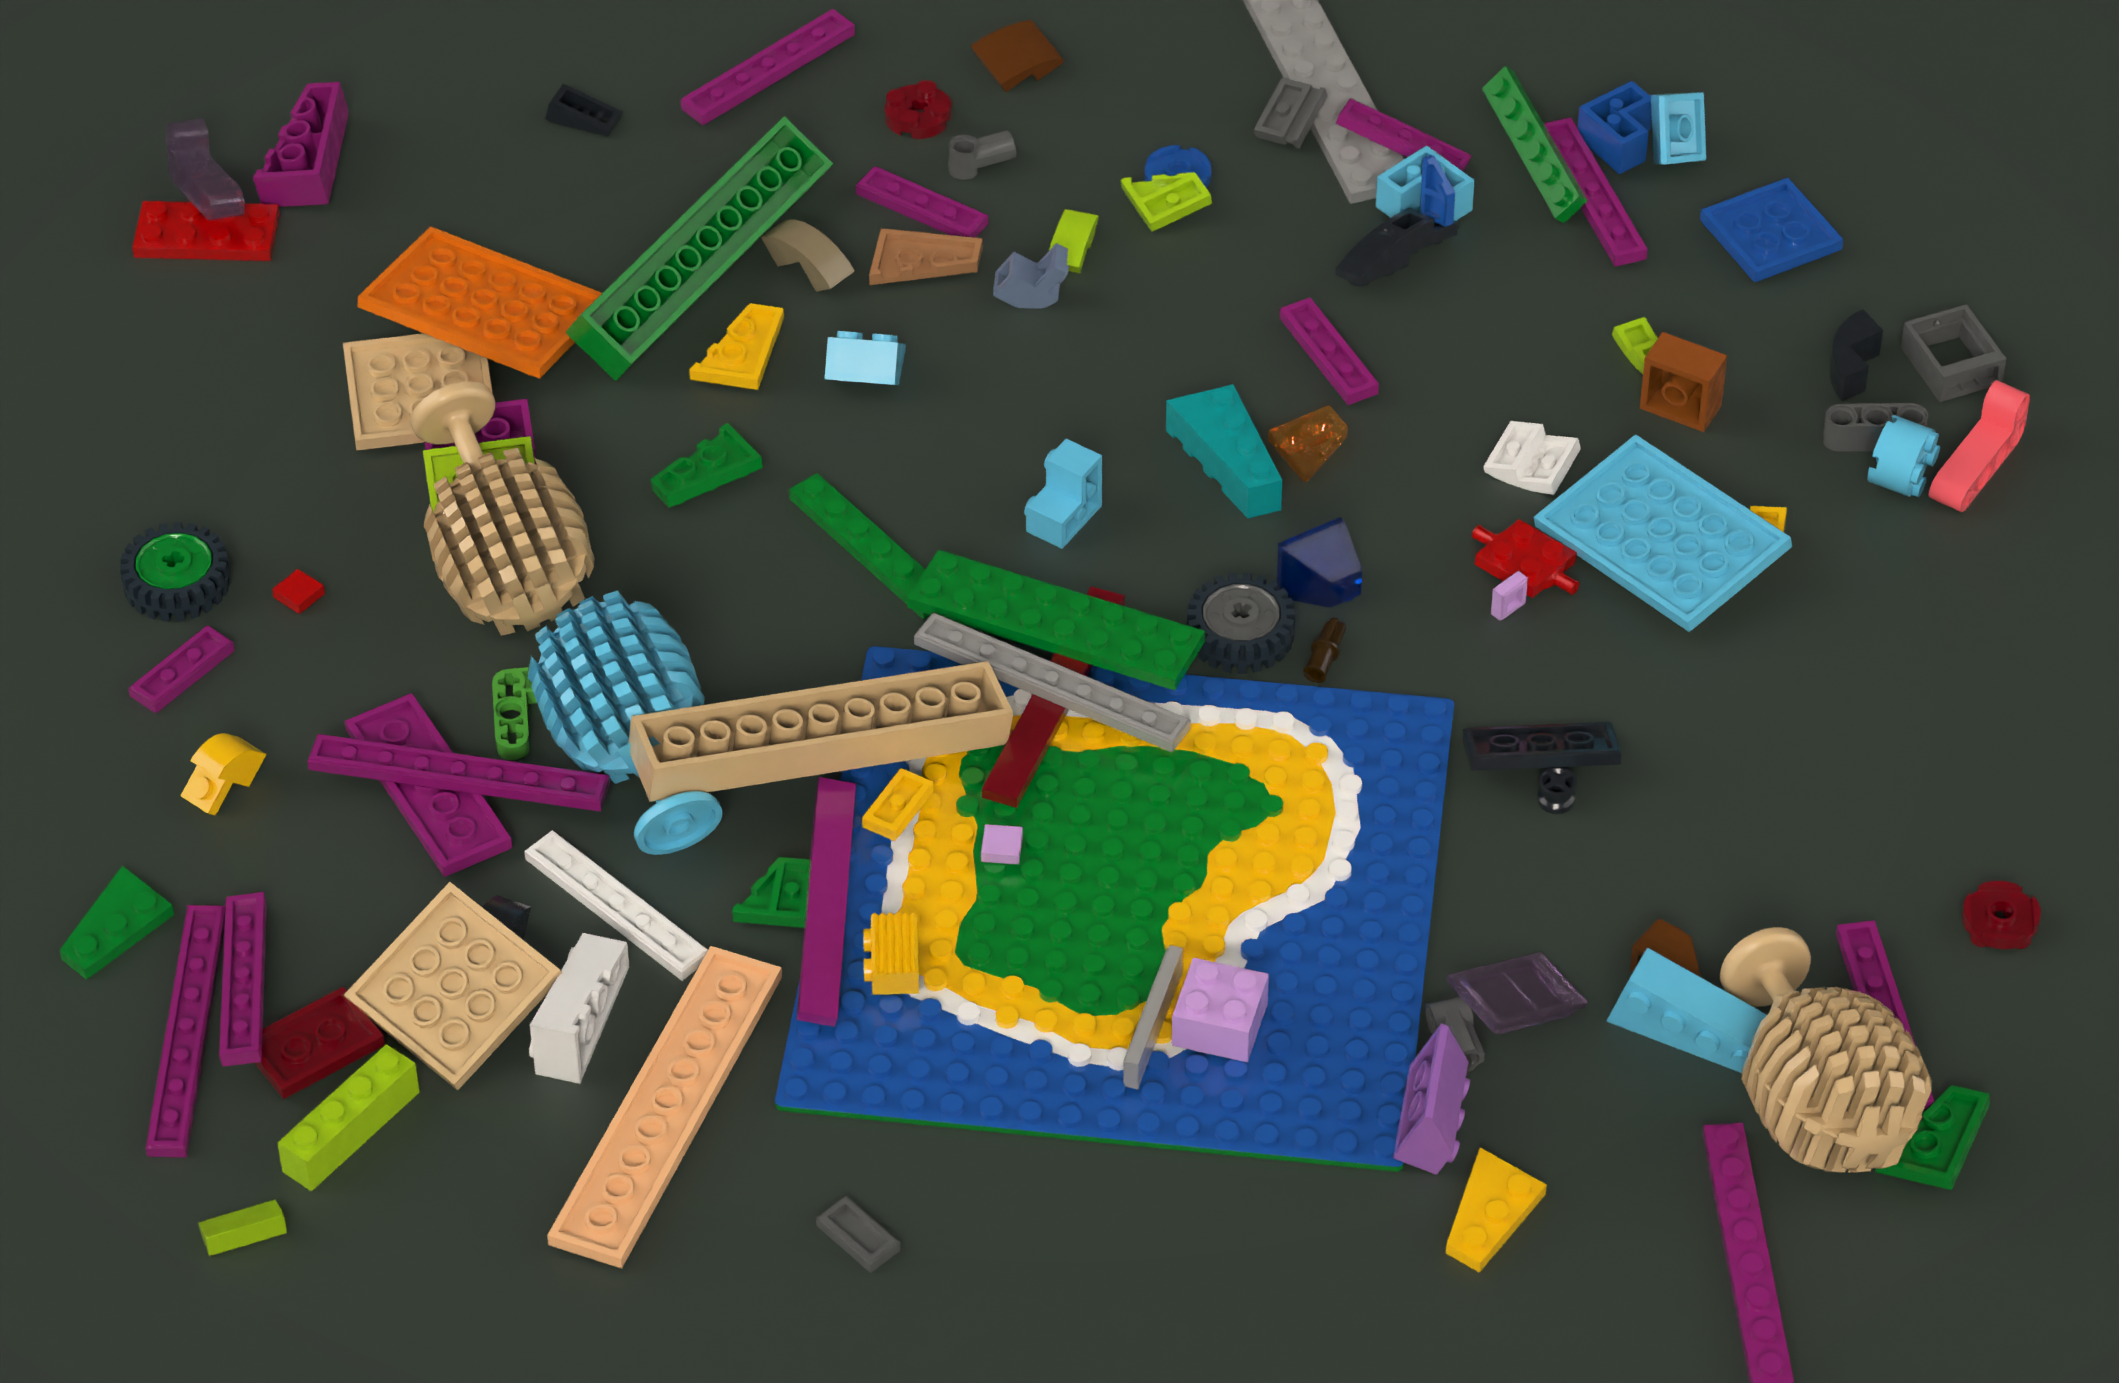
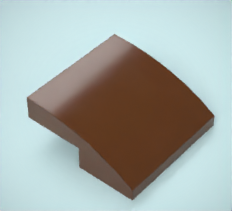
(1017, 53)

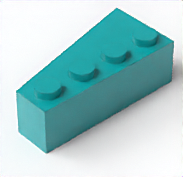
(1226, 443)

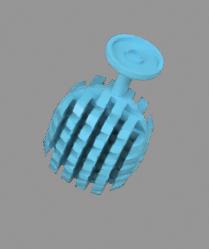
(597, 674)

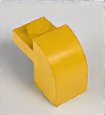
(219, 764)

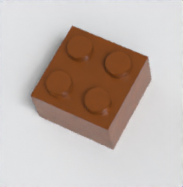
(1683, 381)

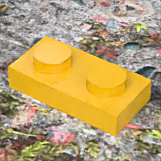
(897, 804)

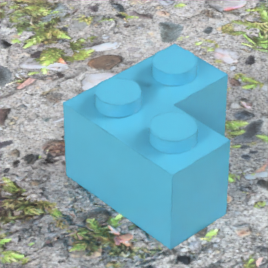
(1401, 185)
(1069, 495)

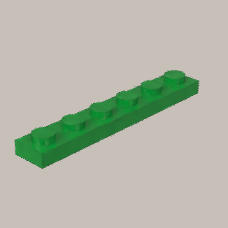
(1534, 144)
(858, 536)

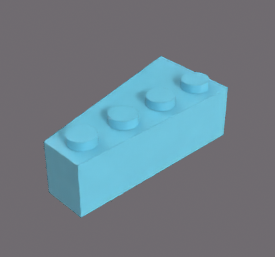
(1686, 1012)

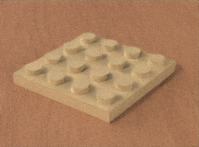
(394, 376)
(453, 985)

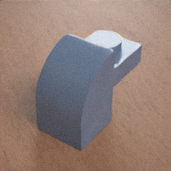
(1031, 283)

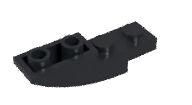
(1389, 246)

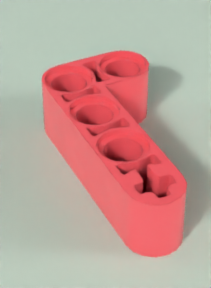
(1983, 448)

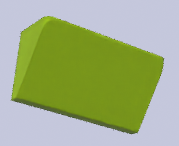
(242, 1227)

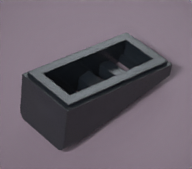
(573, 108)

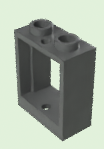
(1959, 377)

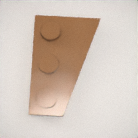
(922, 255)

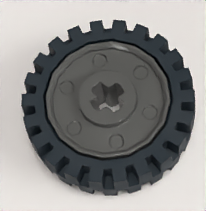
(1242, 622)

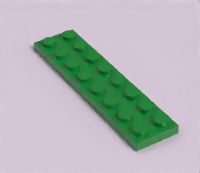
(1056, 619)

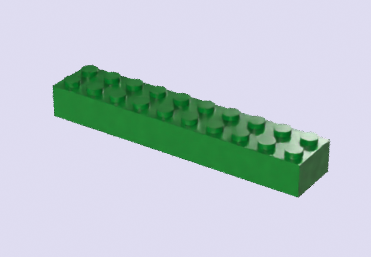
(698, 248)

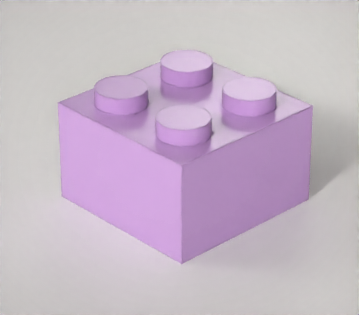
(1220, 1009)

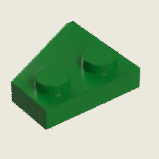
(778, 896)

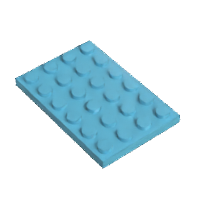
(1663, 532)

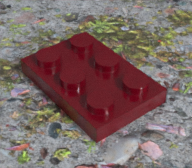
(316, 1043)

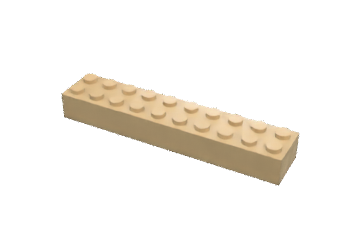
(820, 730)

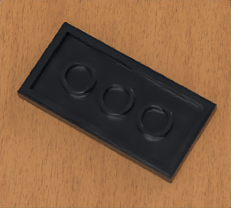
(1541, 746)

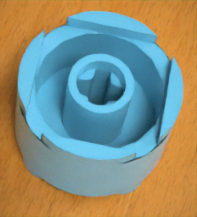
(1903, 456)

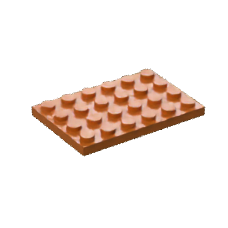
(480, 301)

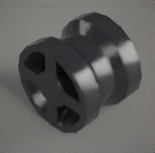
(1557, 790)

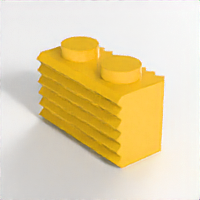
(893, 954)

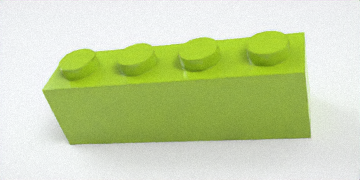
(348, 1117)

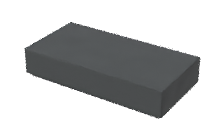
(858, 1234)

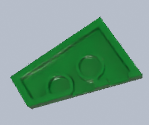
(114, 923)
(1942, 1139)

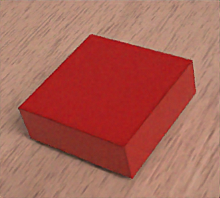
(298, 591)

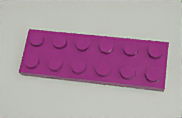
(450, 824)

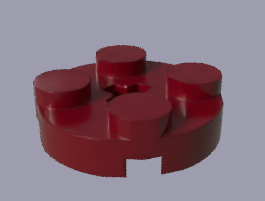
(925, 96)
(1999, 933)

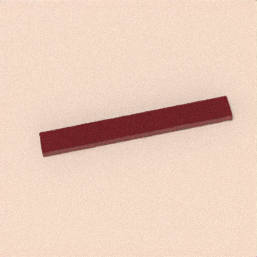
(1033, 733)

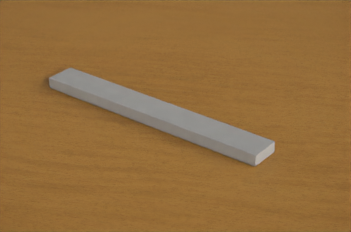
(1054, 682)

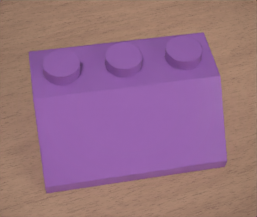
(1433, 1104)

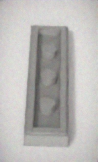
(1153, 1017)

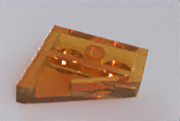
(1309, 440)

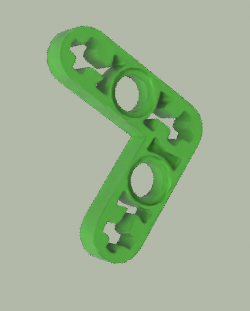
(522, 697)

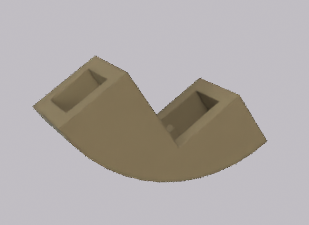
(802, 243)

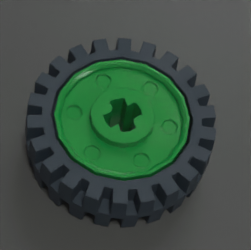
(175, 571)

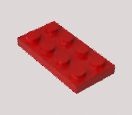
(183, 232)

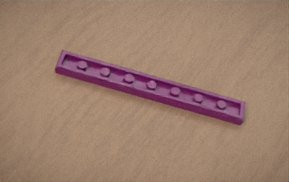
(459, 772)
(826, 902)
(186, 1032)

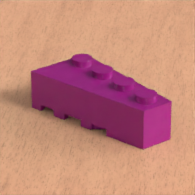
(307, 151)

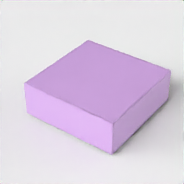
(1509, 596)
(1002, 844)

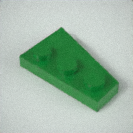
(711, 466)

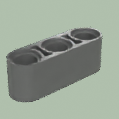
(1860, 425)

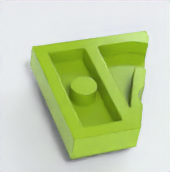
(1166, 197)

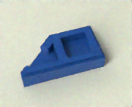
(1436, 193)

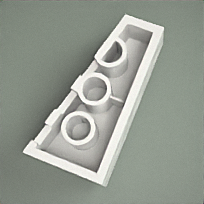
(578, 1008)

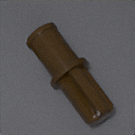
(1325, 651)

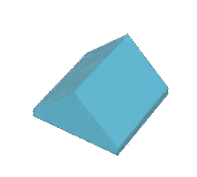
(1678, 127)

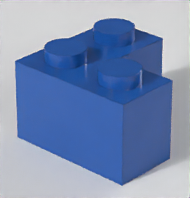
(1618, 126)

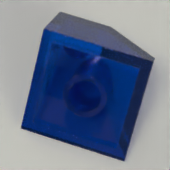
(1320, 566)

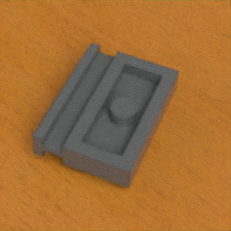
(1290, 112)

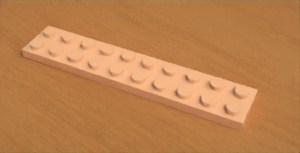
(664, 1107)

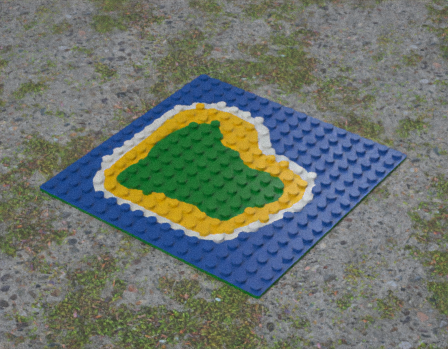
(1269, 841)

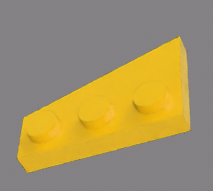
(744, 350)
(1491, 1209)

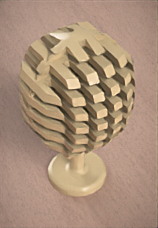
(504, 529)
(1824, 1065)

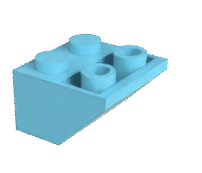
(864, 360)

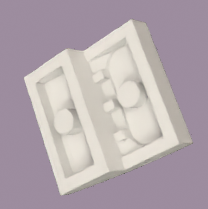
(1532, 458)

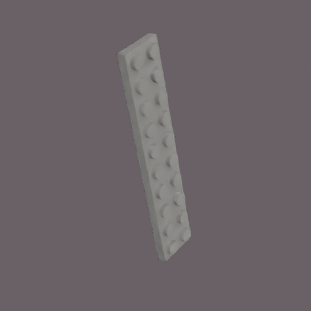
(1312, 54)

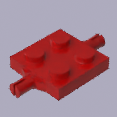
(1529, 552)

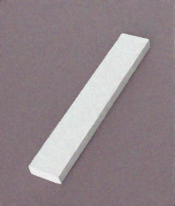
(616, 905)

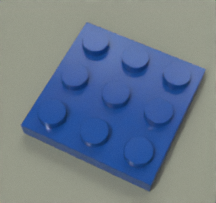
(1771, 229)

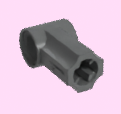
(970, 154)
(1459, 1018)

